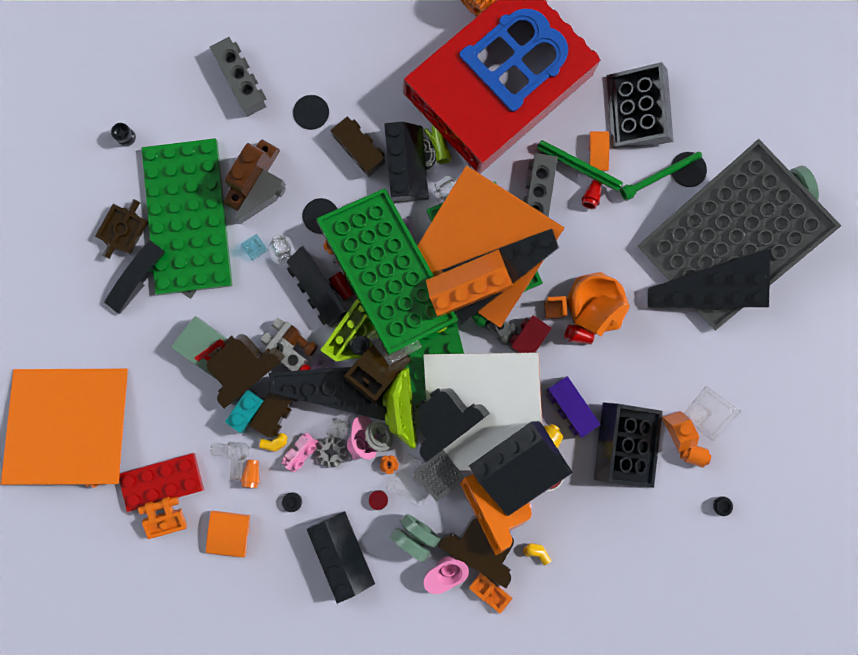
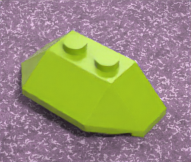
(352, 324)
(400, 409)

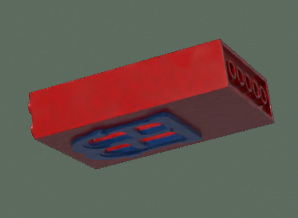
(469, 100)

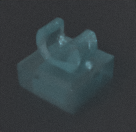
(254, 247)

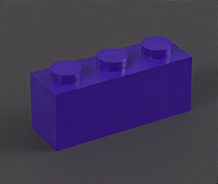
(572, 407)

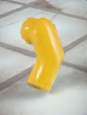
(274, 445)
(538, 551)

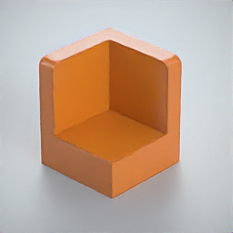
(555, 307)

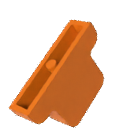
(491, 517)

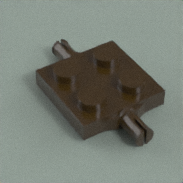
(121, 229)

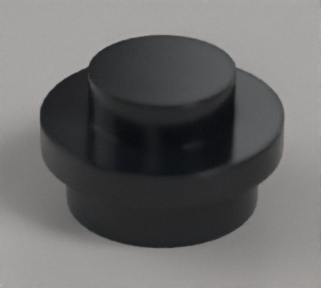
(722, 506)

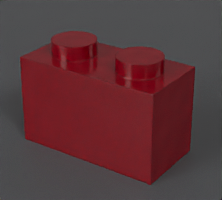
(531, 336)

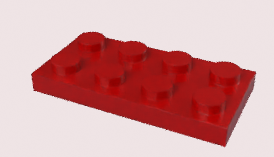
(161, 480)

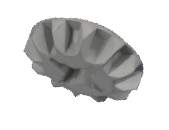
(378, 429)
(323, 457)

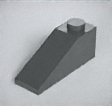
(263, 193)

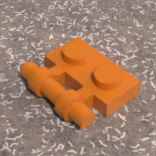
(164, 523)

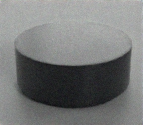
(359, 344)
(292, 502)

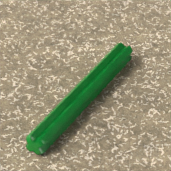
(580, 165)

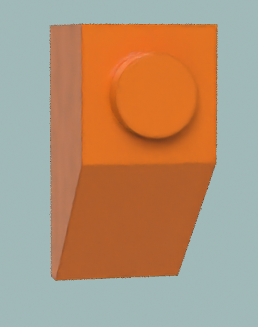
(681, 430)

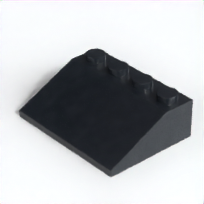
(640, 107)
(628, 445)
(521, 468)

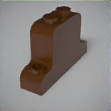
(247, 170)

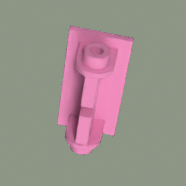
(295, 459)

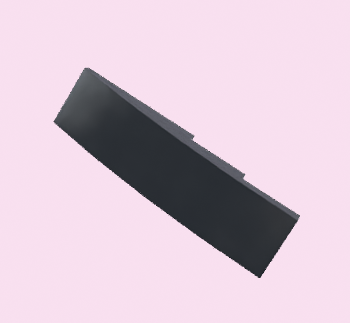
(134, 276)

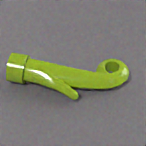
(442, 153)

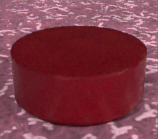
(378, 500)

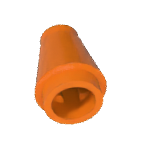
(250, 476)

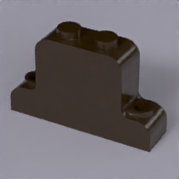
(240, 366)
(477, 552)

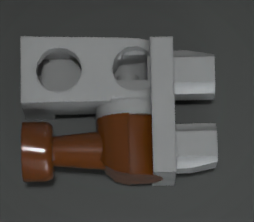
(285, 341)

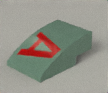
(198, 342)

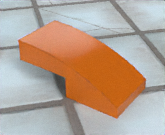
(599, 150)
(491, 593)

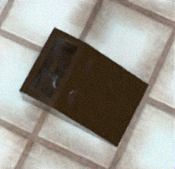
(373, 375)

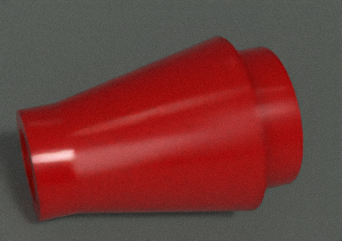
(591, 198)
(341, 285)
(578, 335)

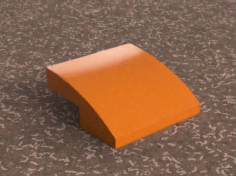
(600, 313)
(227, 533)

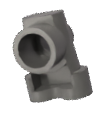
(504, 333)

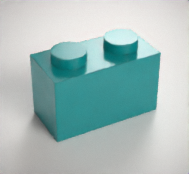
(245, 411)

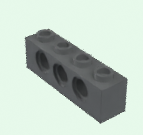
(223, 52)
(546, 165)

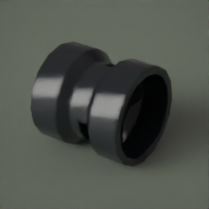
(119, 132)

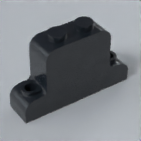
(444, 420)

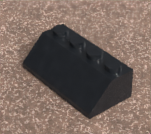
(406, 162)
(315, 285)
(340, 557)

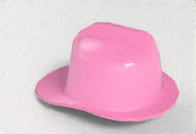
(356, 443)
(445, 575)

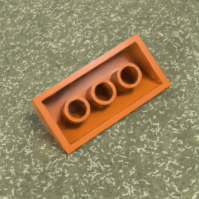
(468, 283)

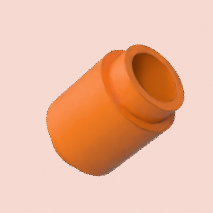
(696, 456)

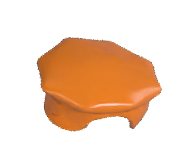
(591, 286)

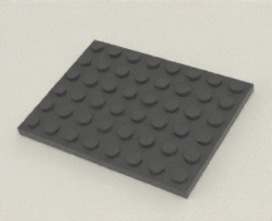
(737, 214)

